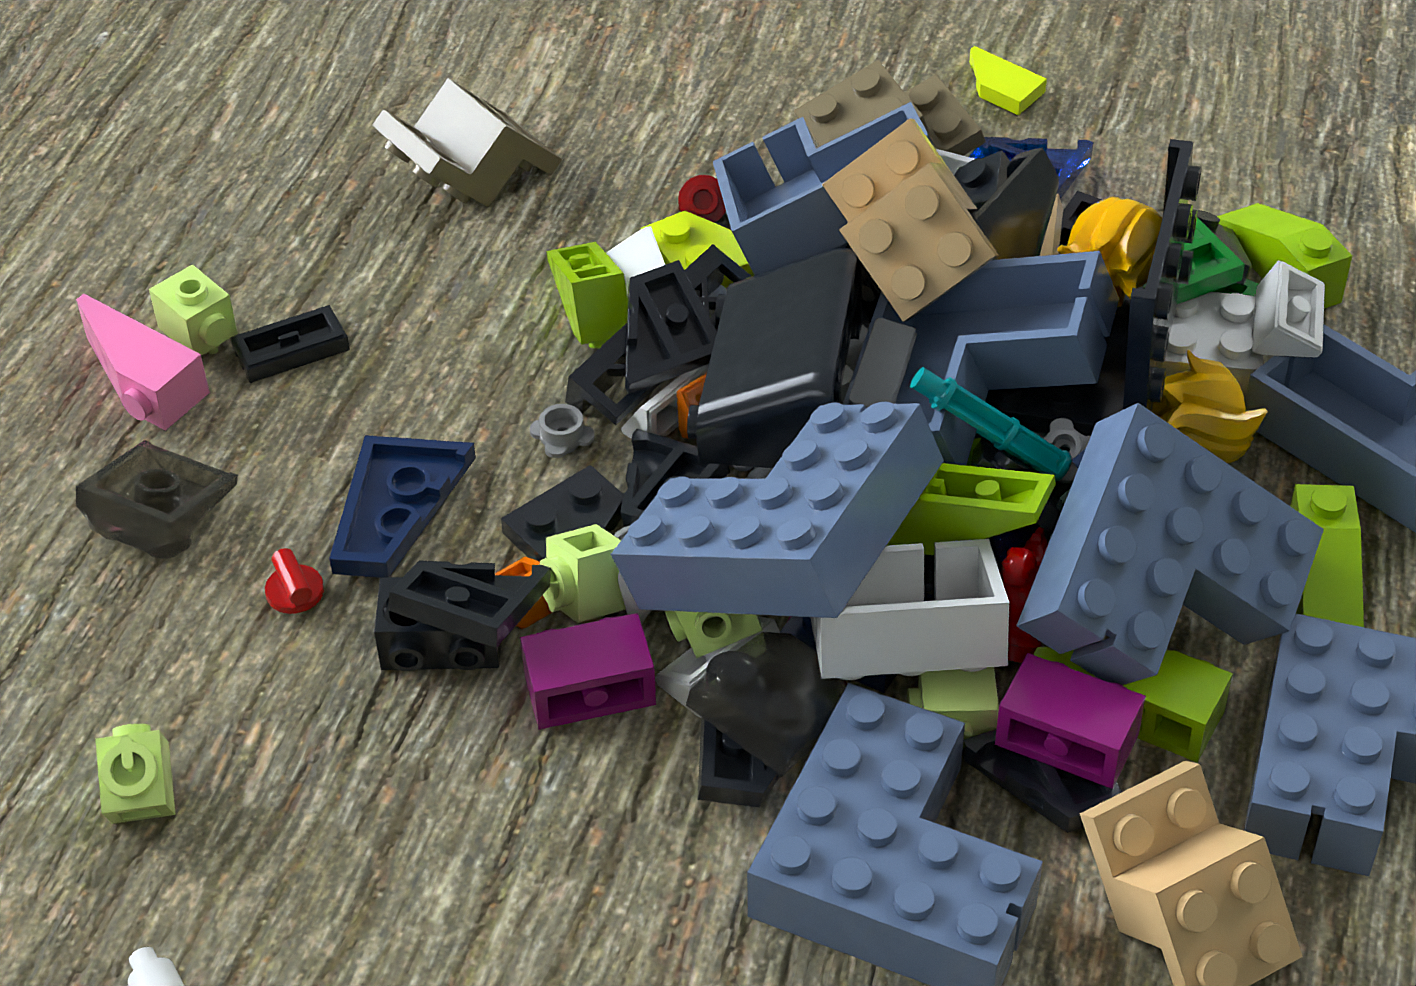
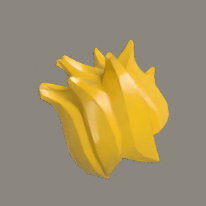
(1124, 236)
(1209, 408)

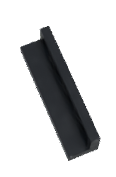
(607, 364)

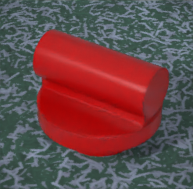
(702, 198)
(293, 585)

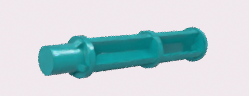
(992, 424)

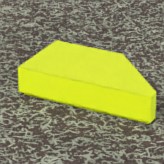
(1005, 82)

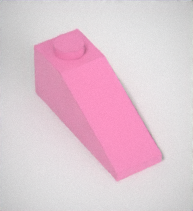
(147, 369)

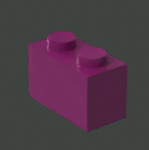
(588, 670)
(1069, 720)

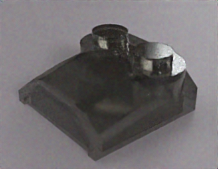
(152, 499)
(768, 698)

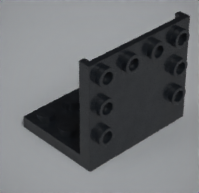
(1140, 327)

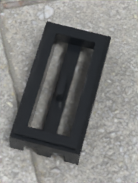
(290, 343)

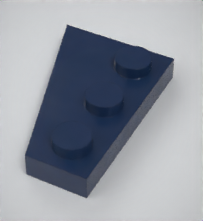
(393, 500)

